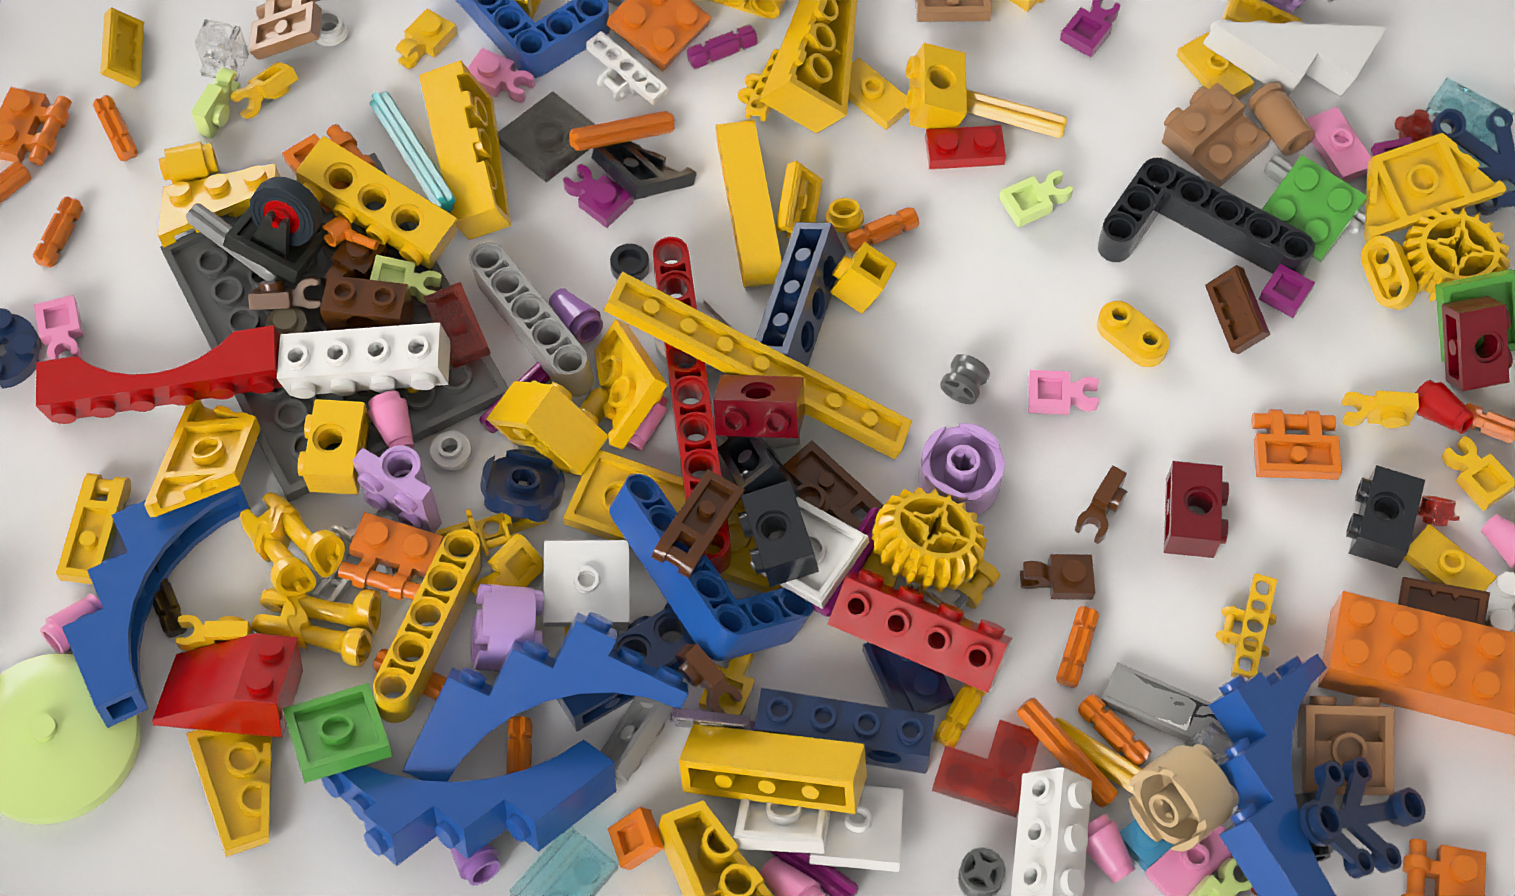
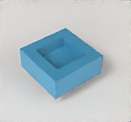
(1142, 847)

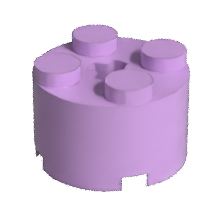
(963, 464)
(506, 616)

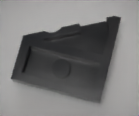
(641, 171)

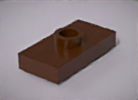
(1237, 310)
(1445, 599)

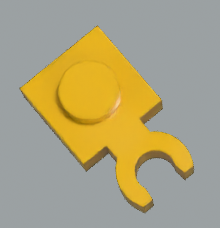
(1480, 478)

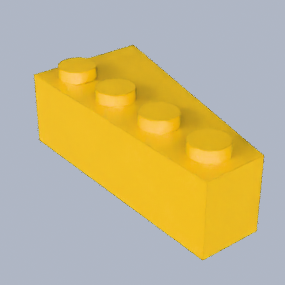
(467, 148)
(706, 855)

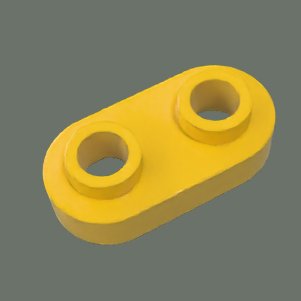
(1388, 276)
(1130, 333)

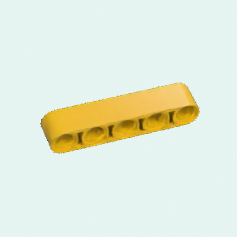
(749, 203)
(429, 641)

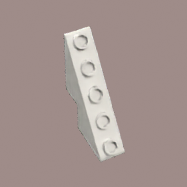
(1289, 50)

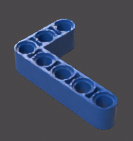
(540, 44)
(704, 602)

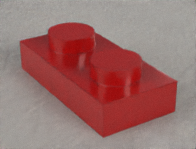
(965, 147)

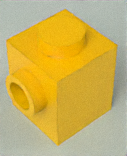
(862, 277)

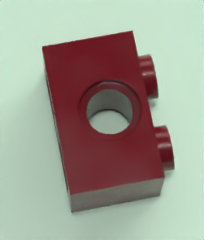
(1462, 327)
(759, 406)
(1185, 530)

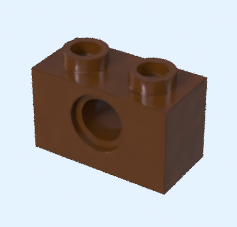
(365, 303)

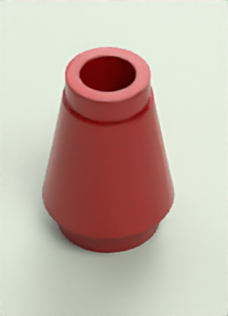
(1443, 407)

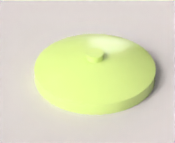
(54, 744)

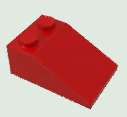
(233, 686)

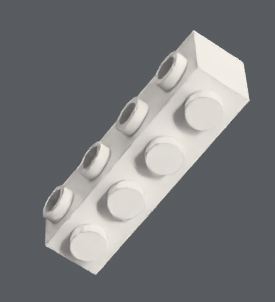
(364, 360)
(1058, 809)

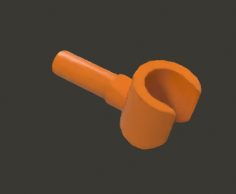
(340, 229)

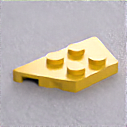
(1419, 179)
(203, 457)

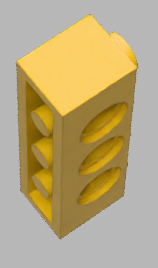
(332, 163)

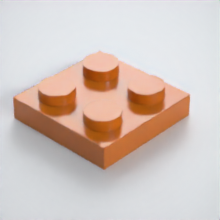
(659, 27)

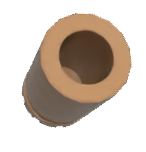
(1281, 118)

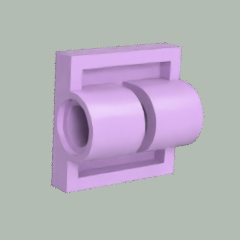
(398, 485)

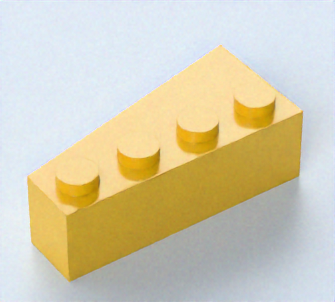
(814, 64)

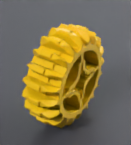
(1461, 249)
(903, 542)

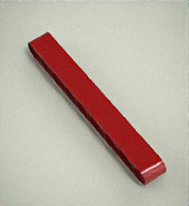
(687, 384)

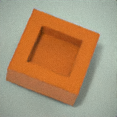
(635, 838)

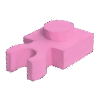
(499, 74)
(58, 324)
(1054, 393)

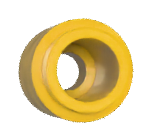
(189, 162)

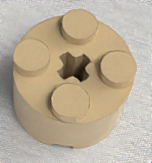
(1182, 797)

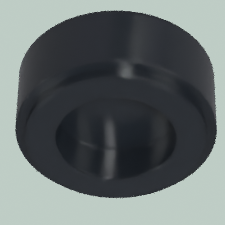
(631, 260)

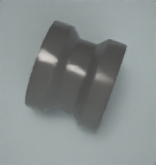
(965, 379)
(984, 865)

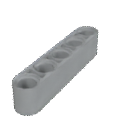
(531, 318)

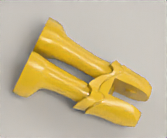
(271, 539)
(294, 621)

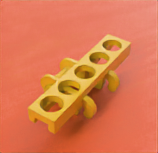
(755, 85)
(489, 541)
(1244, 647)

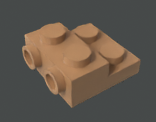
(1214, 134)
(1344, 733)

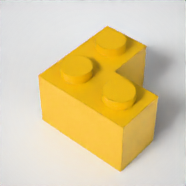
(549, 422)

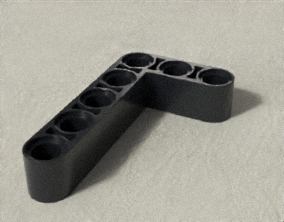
(1202, 217)

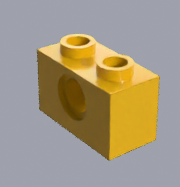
(936, 87)
(328, 424)

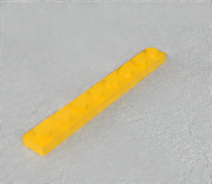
(742, 355)

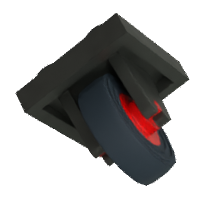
(279, 228)

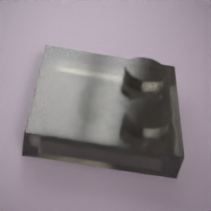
(542, 138)

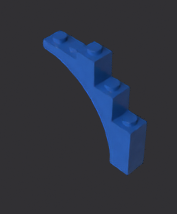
(110, 639)
(528, 677)
(468, 815)
(1266, 828)

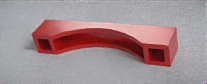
(238, 365)

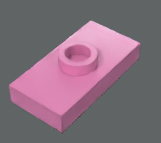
(1339, 145)
(1180, 872)

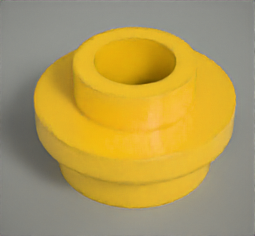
(845, 215)

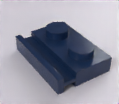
(907, 683)

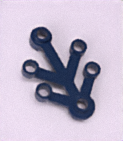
(1500, 164)
(1324, 822)

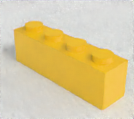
(773, 768)

